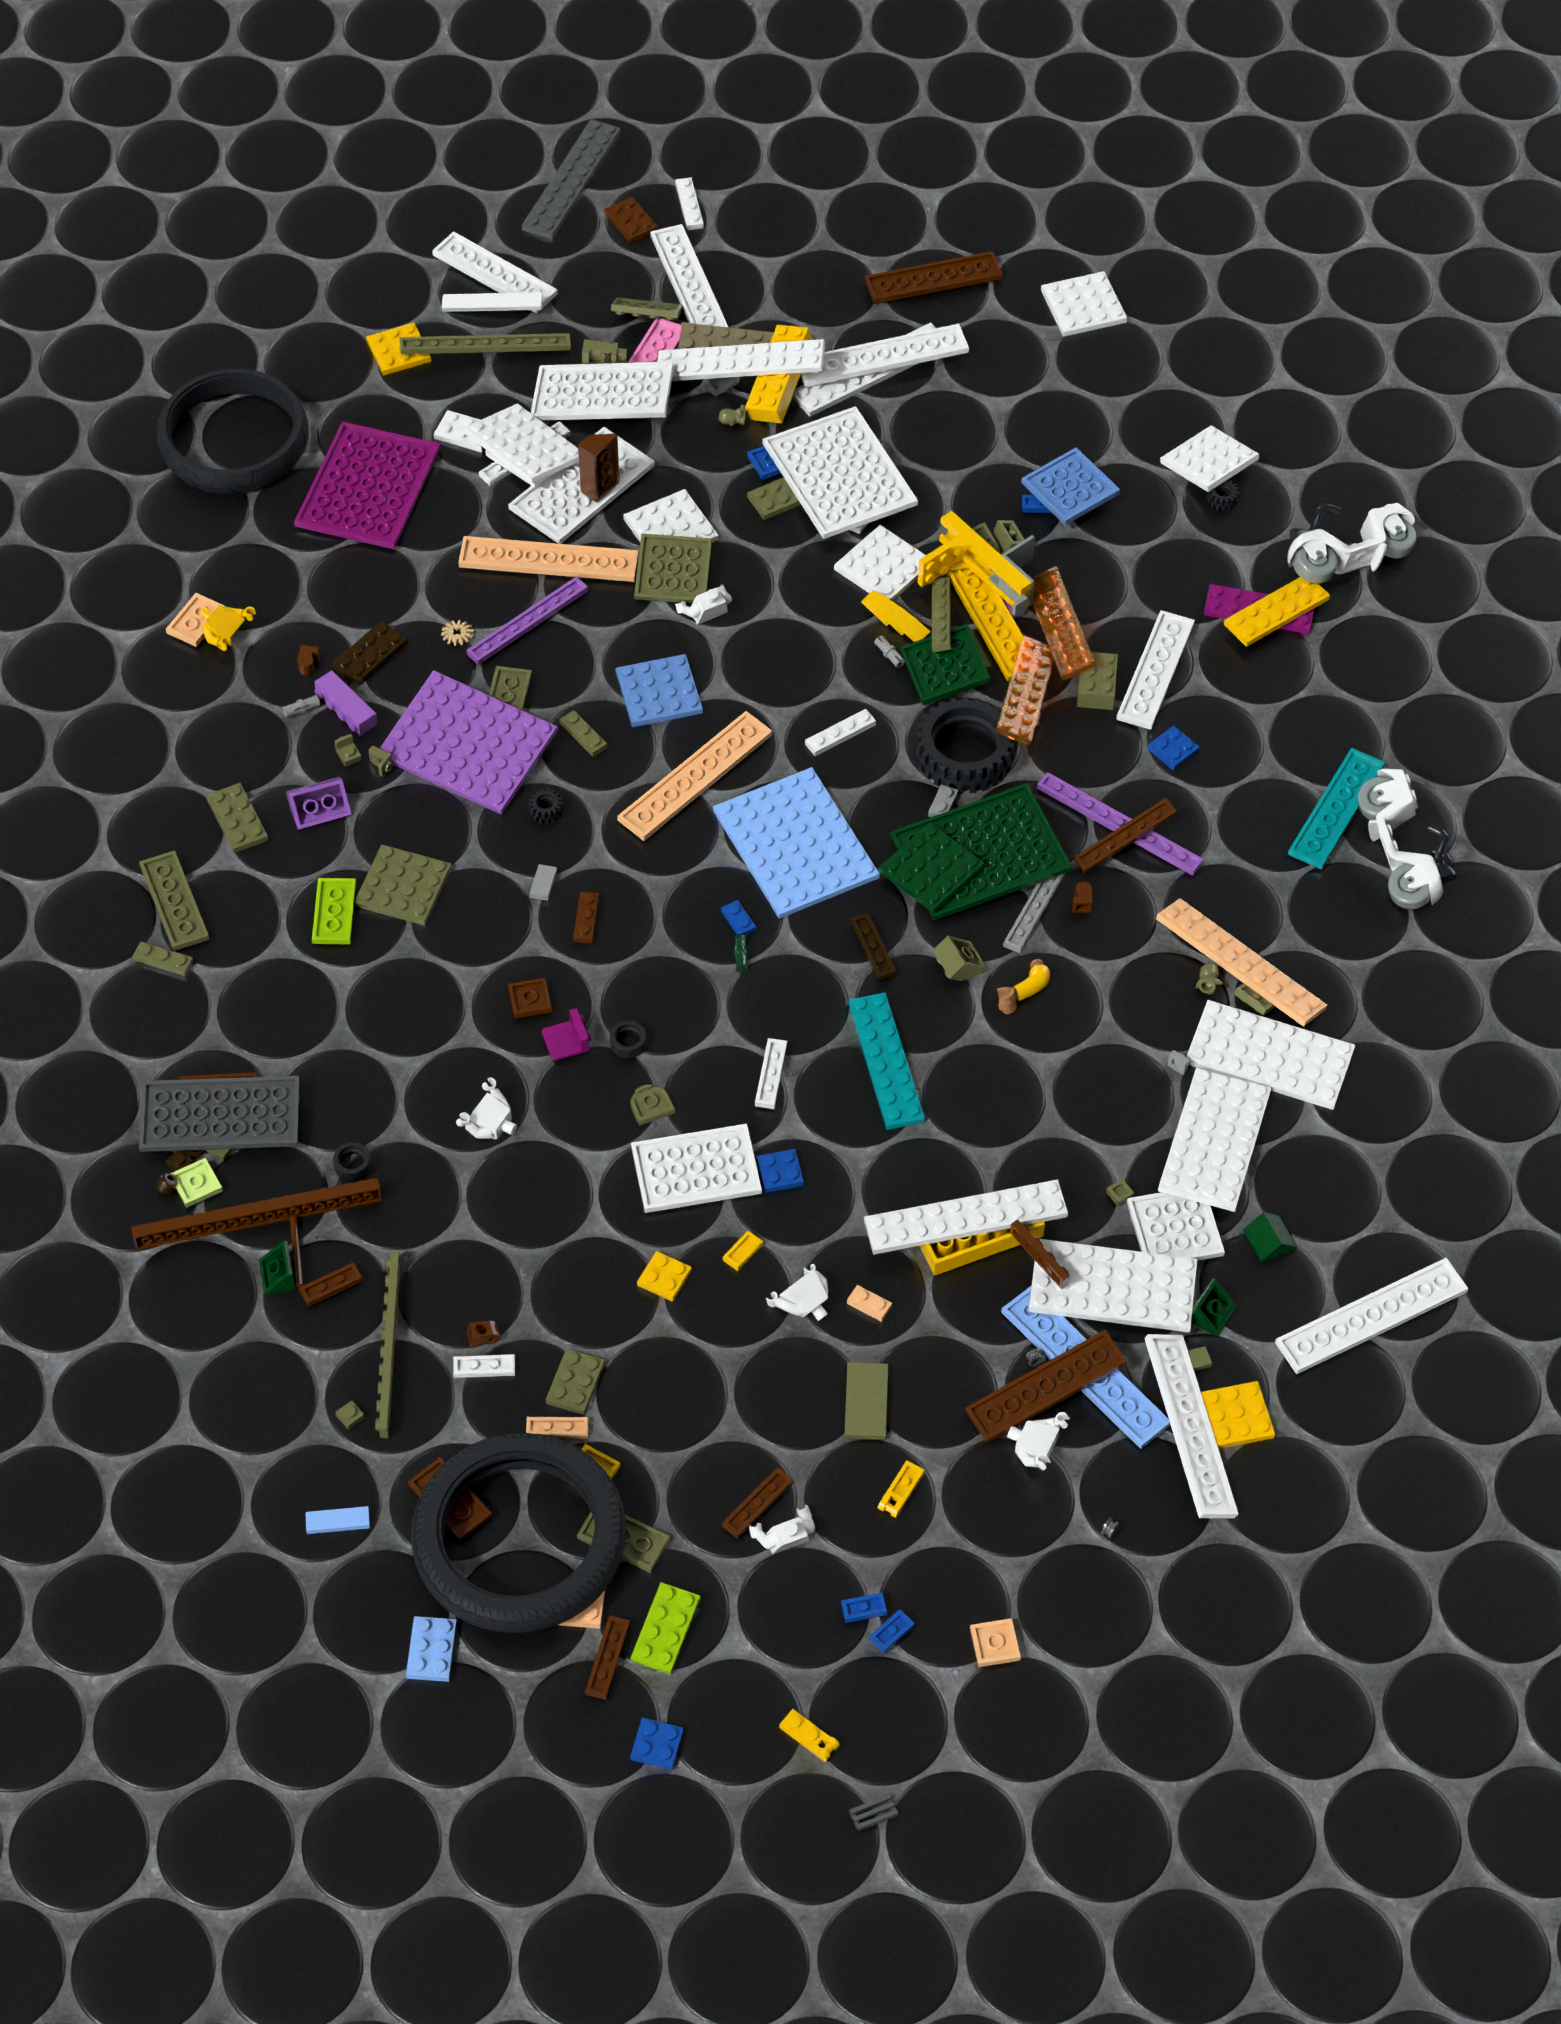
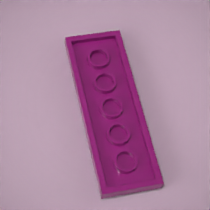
(1227, 601)

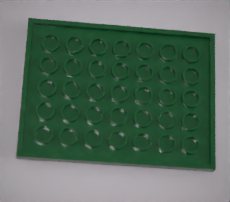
(1007, 836)

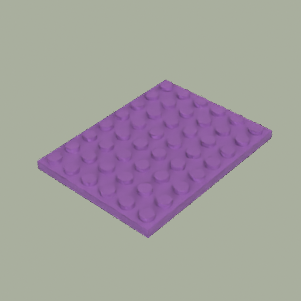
(468, 742)

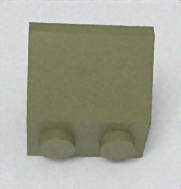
(959, 958)

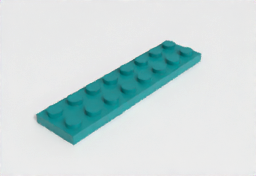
(1334, 809)
(886, 1061)

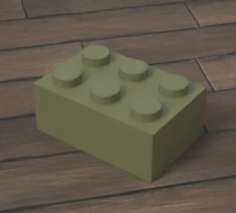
(1098, 683)

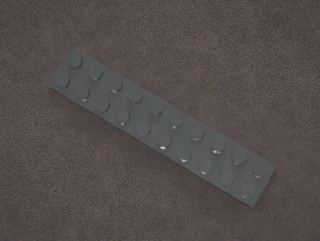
(571, 179)

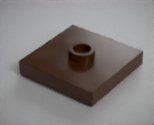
(529, 998)

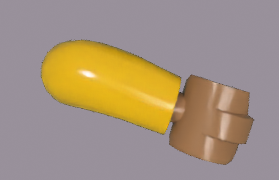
(1037, 981)

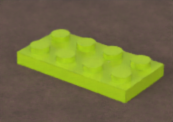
(334, 911)
(665, 1628)

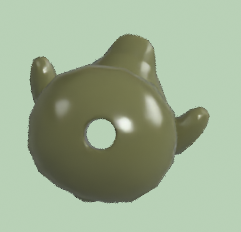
(731, 417)
(1208, 978)

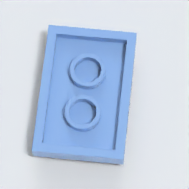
(431, 1649)

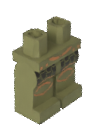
(602, 352)

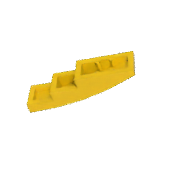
(896, 616)

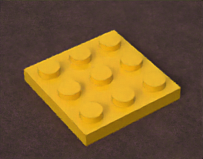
(386, 349)
(1238, 1415)

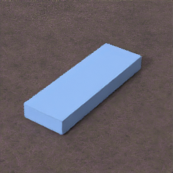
(337, 1520)

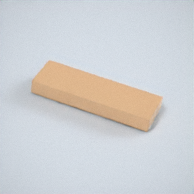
(559, 1427)

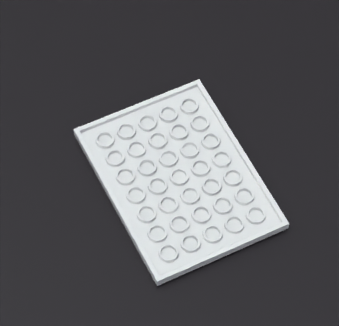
(839, 472)

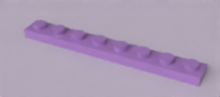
(527, 620)

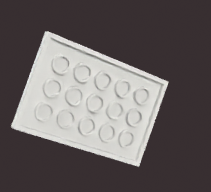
(523, 443)
(696, 1168)

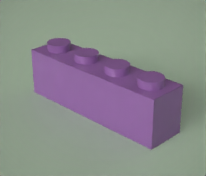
(345, 703)

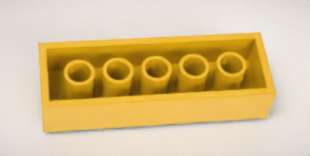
(774, 392)
(958, 1252)

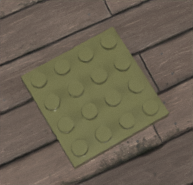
(672, 568)
(403, 885)

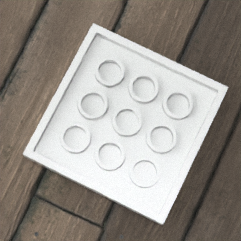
(1083, 304)
(1209, 458)
(671, 516)
(881, 564)
(1175, 1226)

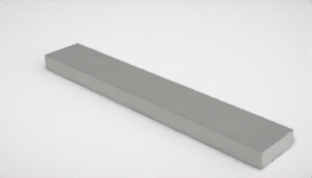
(1031, 913)

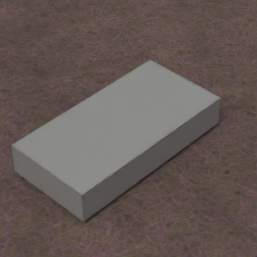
(543, 882)

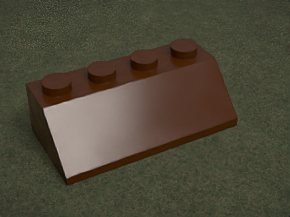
(598, 465)

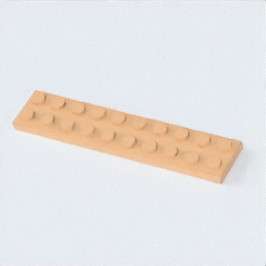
(548, 558)
(694, 775)
(1241, 962)

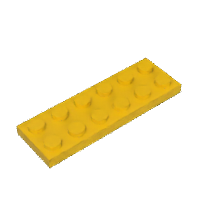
(1276, 610)

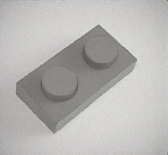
(943, 801)

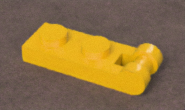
(901, 1488)
(808, 1735)

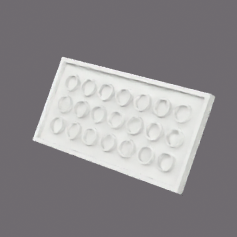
(602, 391)
(560, 507)
(1270, 1054)
(1214, 1139)
(1117, 1286)

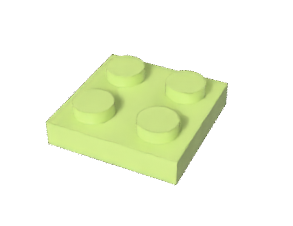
(196, 1182)

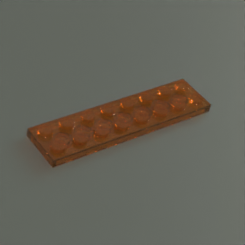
(1061, 624)
(1025, 691)

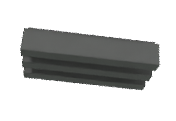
(869, 1805)

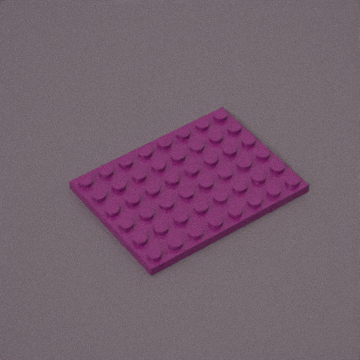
(367, 485)

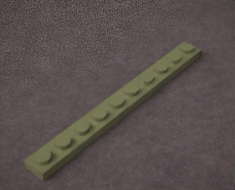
(485, 343)
(387, 1351)

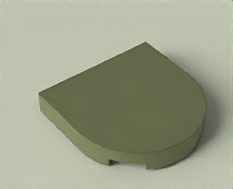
(651, 1104)

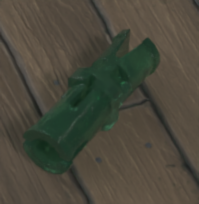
(740, 953)

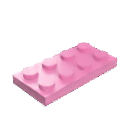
(660, 336)

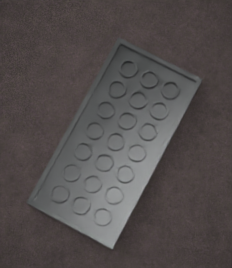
(219, 1113)

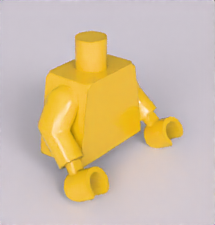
(223, 624)

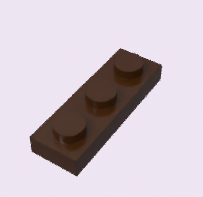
(586, 917)
(330, 1284)

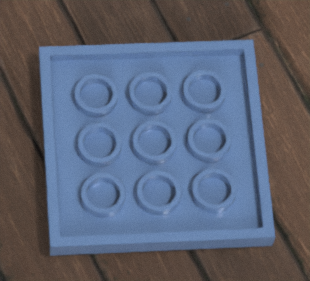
(1070, 486)
(658, 690)

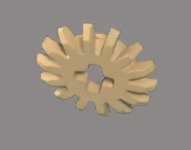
(449, 632)

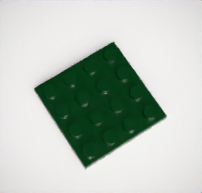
(947, 671)
(931, 867)

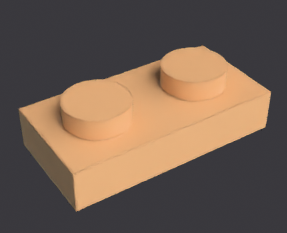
(869, 1303)

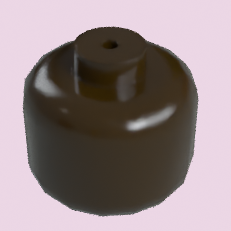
(166, 1183)

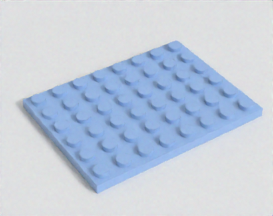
(795, 842)

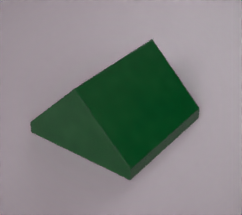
(1269, 1236)
(277, 1270)
(1213, 1309)

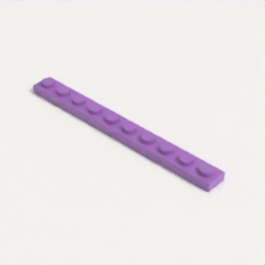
(1113, 820)

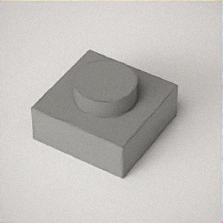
(1178, 1062)

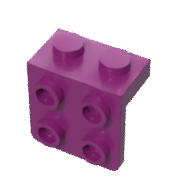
(567, 1038)

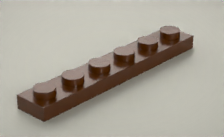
(1125, 835)

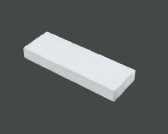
(484, 1366)

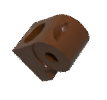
(306, 659)
(1083, 898)
(482, 1333)

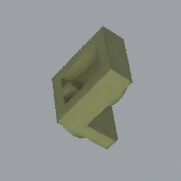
(347, 750)
(381, 759)

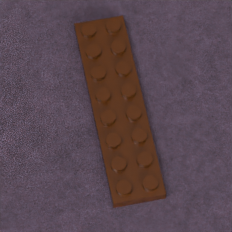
(933, 277)
(1045, 1386)

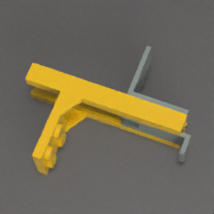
(998, 571)

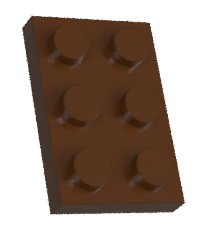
(630, 219)

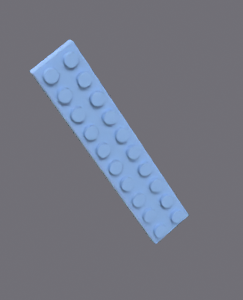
(1111, 1394)

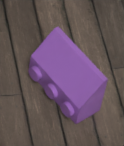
(318, 802)

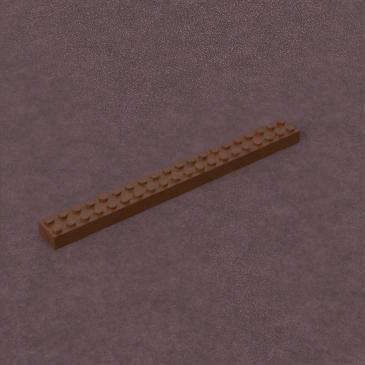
(256, 1213)

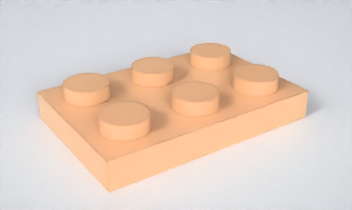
(188, 622)

